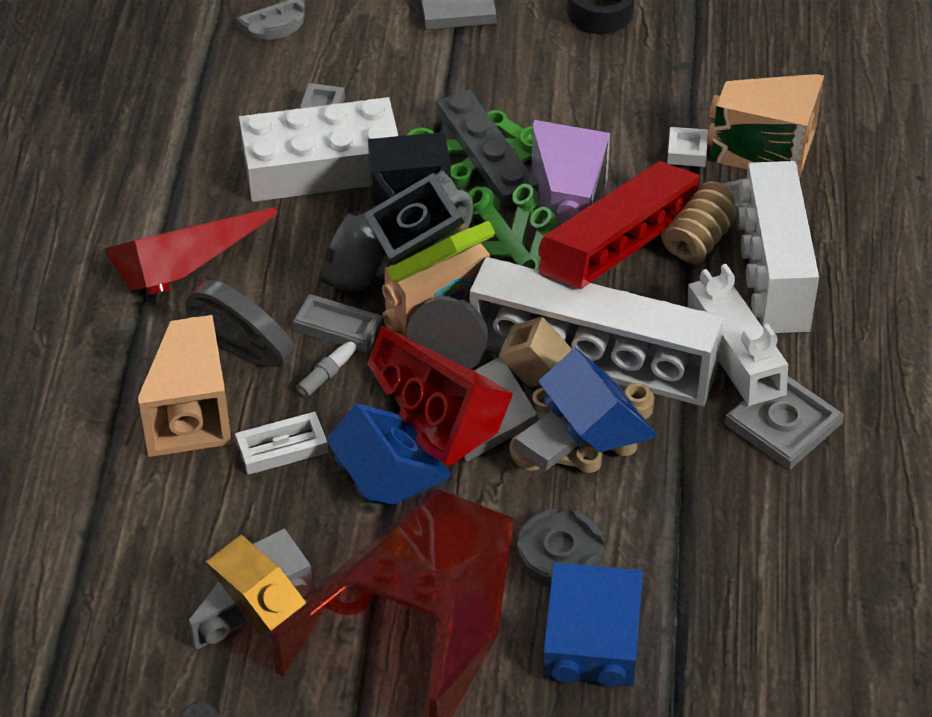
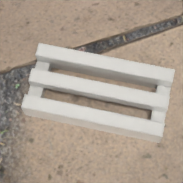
(283, 448)

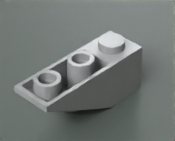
(220, 614)

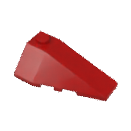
(175, 254)
(440, 398)

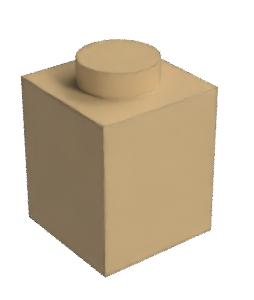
(533, 350)

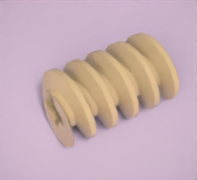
(701, 223)

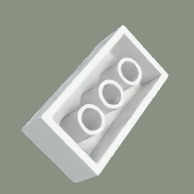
(312, 147)
(777, 247)

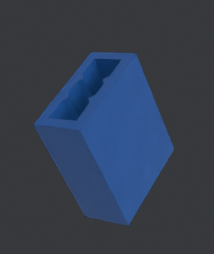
(592, 624)

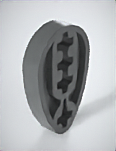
(240, 324)

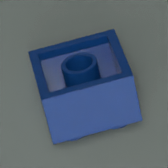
(593, 404)
(384, 456)

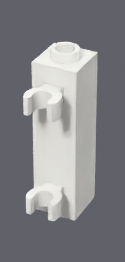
(746, 347)

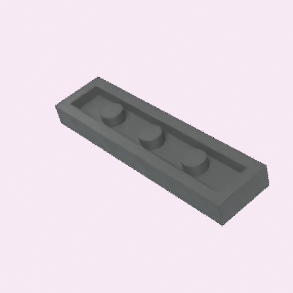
(484, 145)

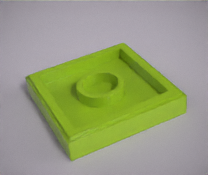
(441, 251)

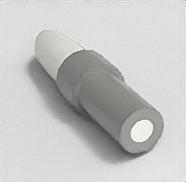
(325, 369)

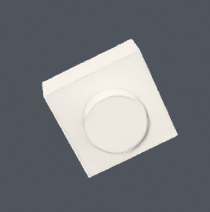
(687, 146)

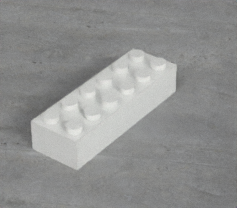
(623, 333)

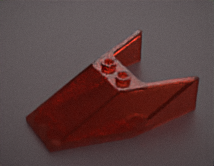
(438, 560)

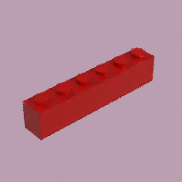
(616, 225)

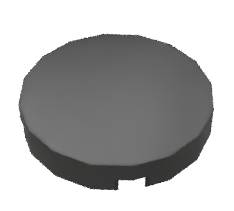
(450, 329)
(558, 539)

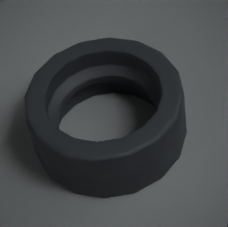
(600, 19)

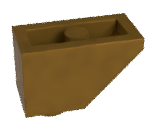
(255, 584)

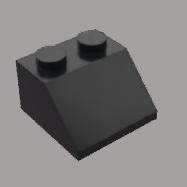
(415, 219)

